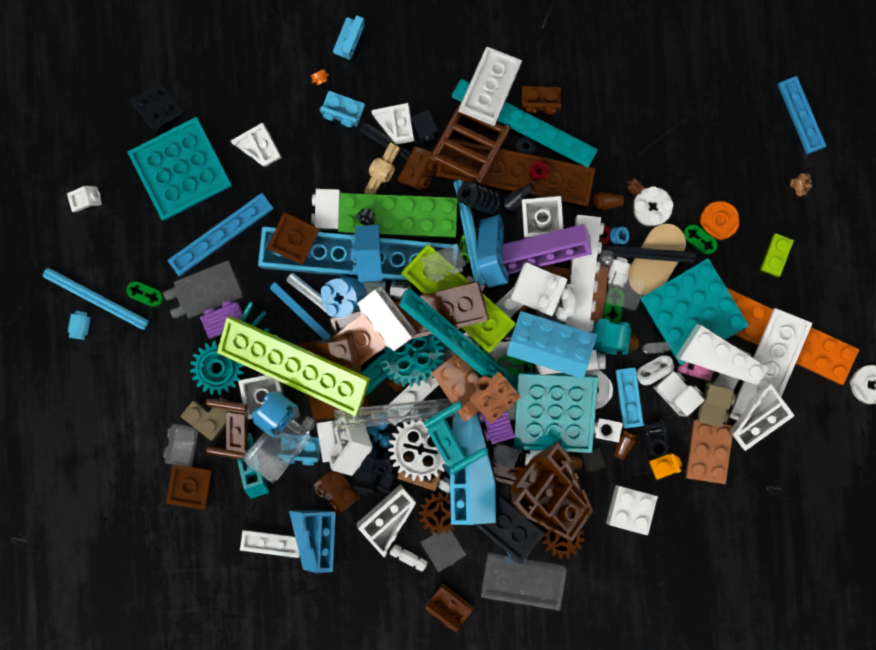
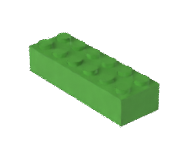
(401, 215)

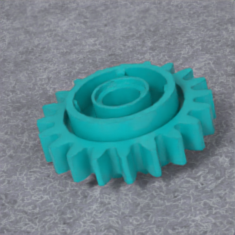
(206, 374)

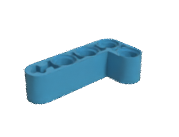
(491, 251)

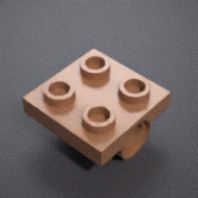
(493, 396)

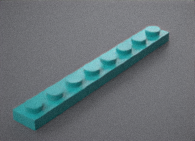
(538, 130)
(452, 337)

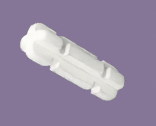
(408, 557)

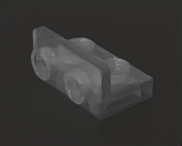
(443, 262)

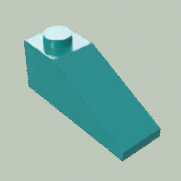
(253, 482)

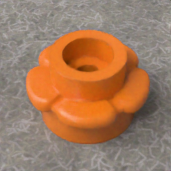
(319, 77)

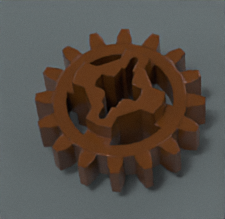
(430, 513)
(555, 543)

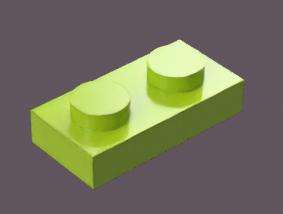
(776, 255)

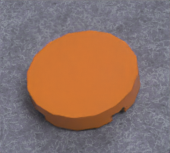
(719, 220)

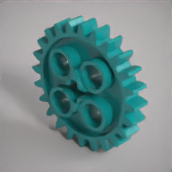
(413, 358)

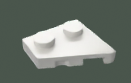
(396, 122)
(258, 145)

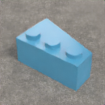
(315, 538)

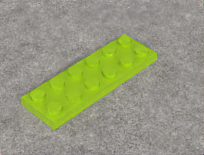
(485, 333)

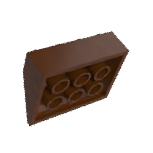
(342, 352)

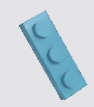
(629, 397)

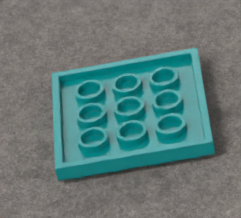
(179, 169)
(690, 300)
(555, 411)

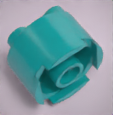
(611, 337)

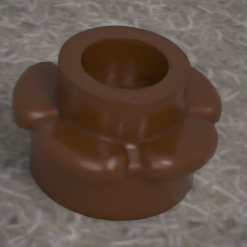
(635, 187)

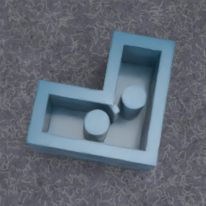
(367, 253)

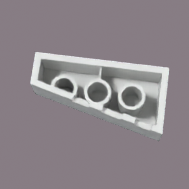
(716, 354)

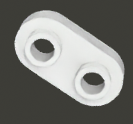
(655, 370)

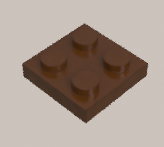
(293, 238)
(189, 487)

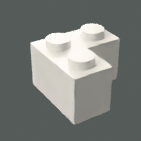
(678, 395)
(350, 450)

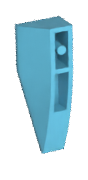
(473, 486)

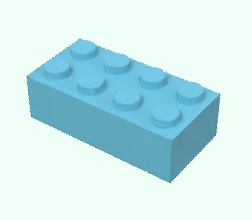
(551, 345)

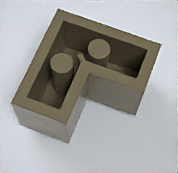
(717, 400)
(207, 422)

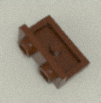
(418, 170)
(336, 491)
(449, 607)

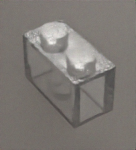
(181, 445)

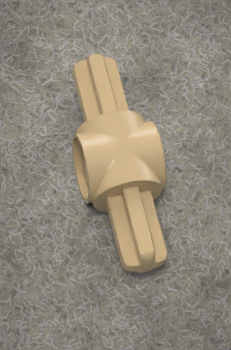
(382, 169)

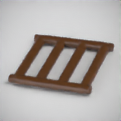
(486, 161)

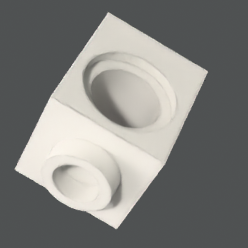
(614, 434)

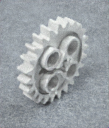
(415, 466)

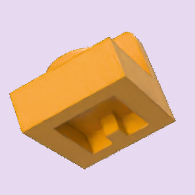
(665, 465)

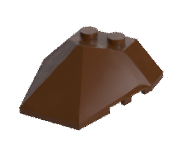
(551, 494)

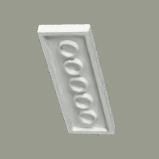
(778, 352)

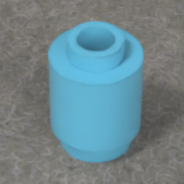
(79, 325)

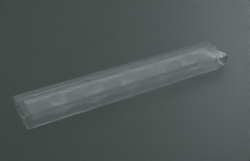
(391, 413)

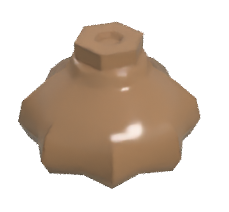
(801, 184)

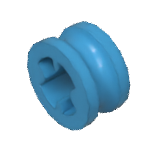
(624, 235)

